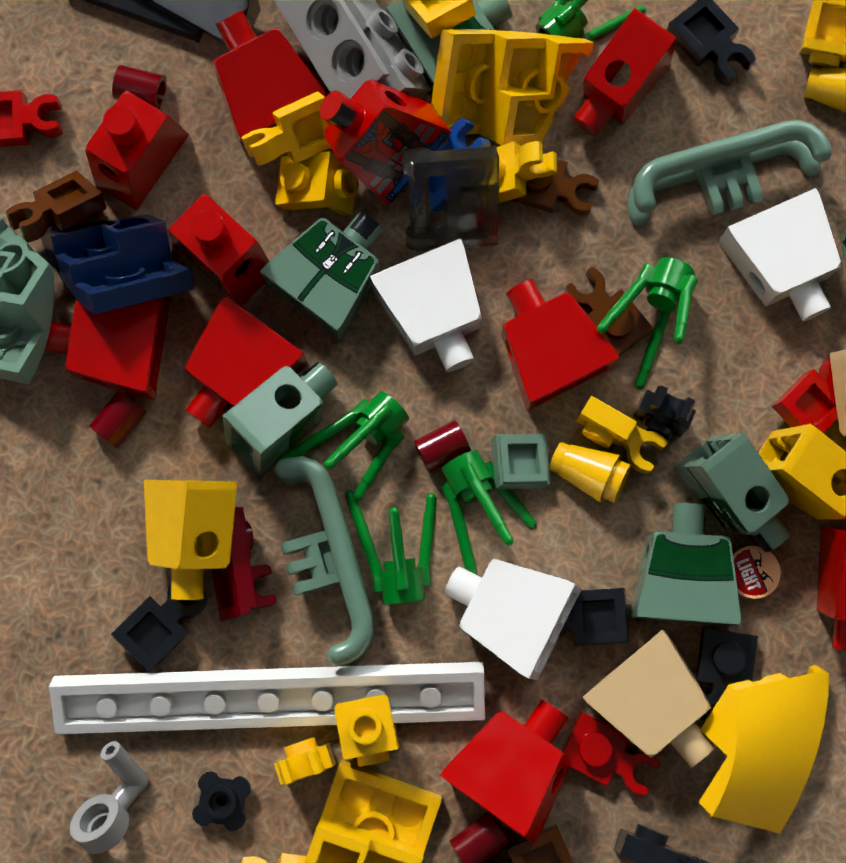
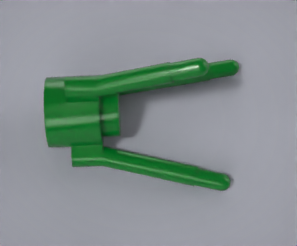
(568, 20)
(667, 287)
(376, 422)
(471, 479)
(401, 579)

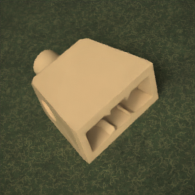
(655, 701)

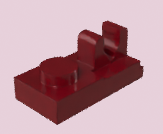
(235, 583)

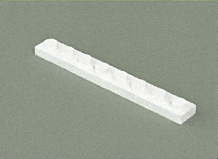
(262, 697)

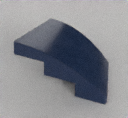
(117, 262)

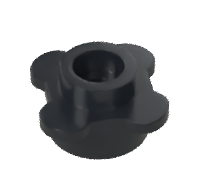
(233, 790)

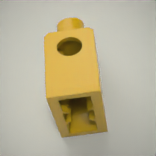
(809, 470)
(189, 530)

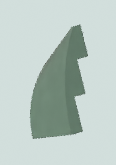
(24, 306)

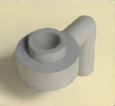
(104, 818)

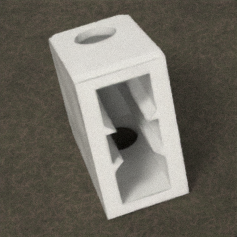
(786, 253)
(432, 302)
(514, 612)

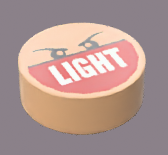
(755, 572)

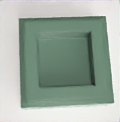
(520, 461)

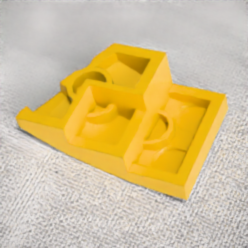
(504, 80)
(770, 746)
(368, 818)

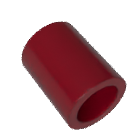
(140, 83)
(117, 419)
(442, 445)
(479, 840)

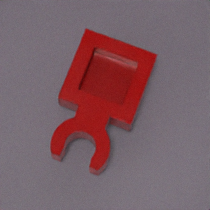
(19, 117)
(810, 400)
(600, 752)

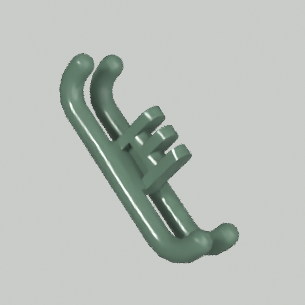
(728, 165)
(329, 557)

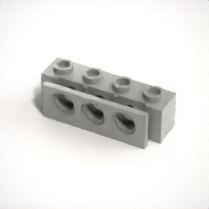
(353, 45)

